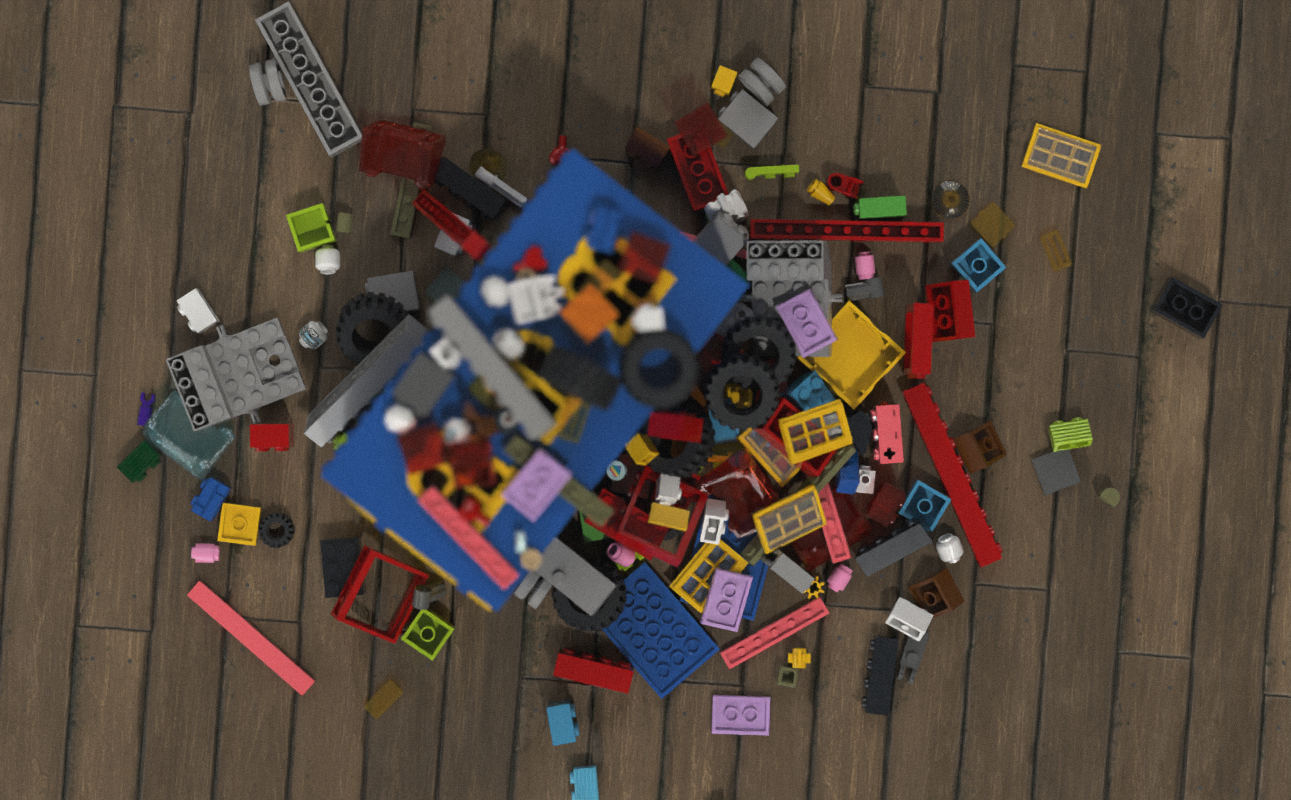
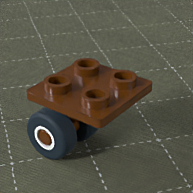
(488, 426)

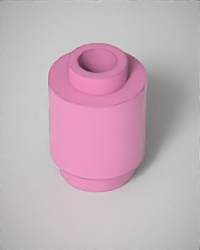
(865, 265)
(205, 553)
(621, 554)
(839, 577)

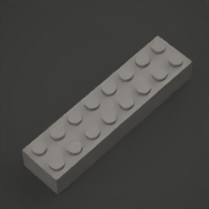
(310, 79)
(492, 367)
(363, 382)

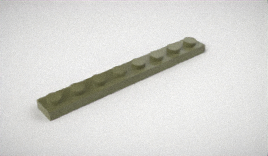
(754, 549)

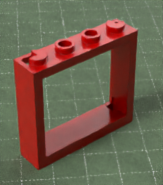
(918, 340)
(687, 491)
(354, 583)

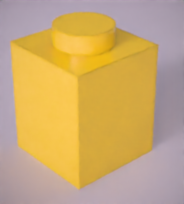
(723, 81)
(641, 449)

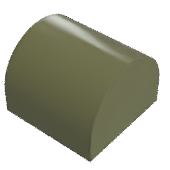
(344, 223)
(1109, 496)
(787, 676)

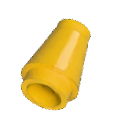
(819, 191)

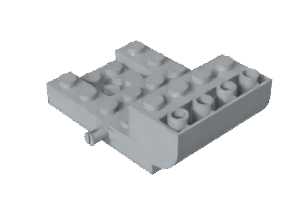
(783, 271)
(236, 375)

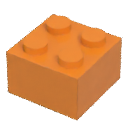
(589, 313)

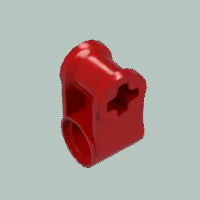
(846, 185)

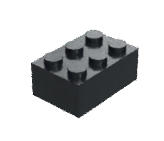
(1185, 307)
(338, 561)

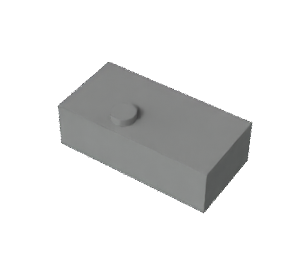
(575, 576)

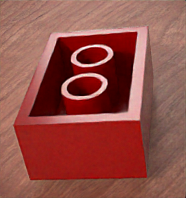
(951, 310)

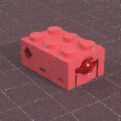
(887, 433)

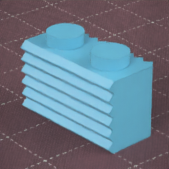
(585, 783)

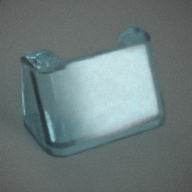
(174, 436)

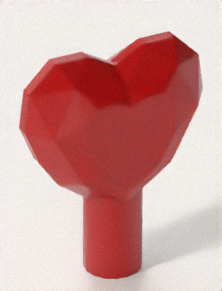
(558, 152)
(532, 260)
(472, 511)

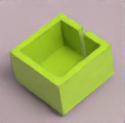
(311, 228)

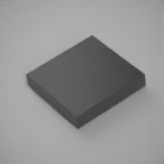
(1055, 471)

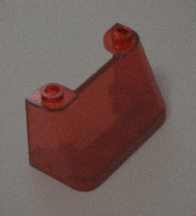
(401, 152)
(742, 487)
(813, 547)

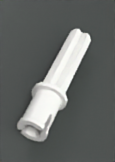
(501, 187)

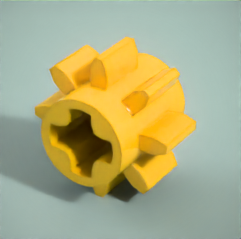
(815, 592)
(799, 657)

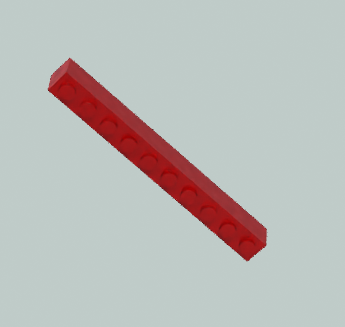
(452, 225)
(847, 230)
(952, 475)

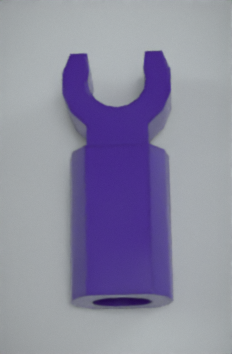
(145, 410)

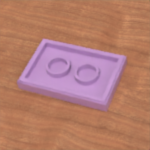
(806, 322)
(536, 484)
(726, 599)
(741, 715)

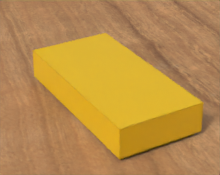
(668, 516)

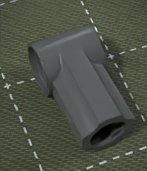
(869, 289)
(426, 594)

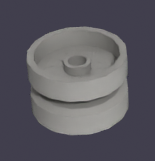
(761, 81)
(266, 82)
(536, 584)

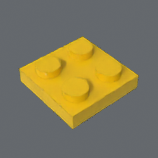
(239, 524)

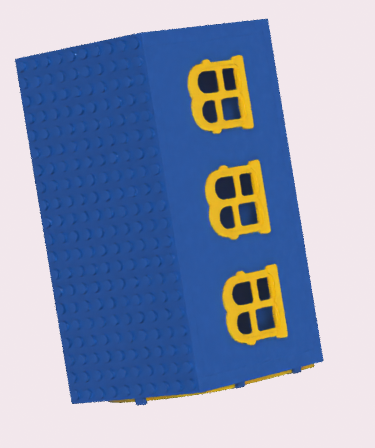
(694, 300)

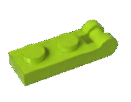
(770, 172)

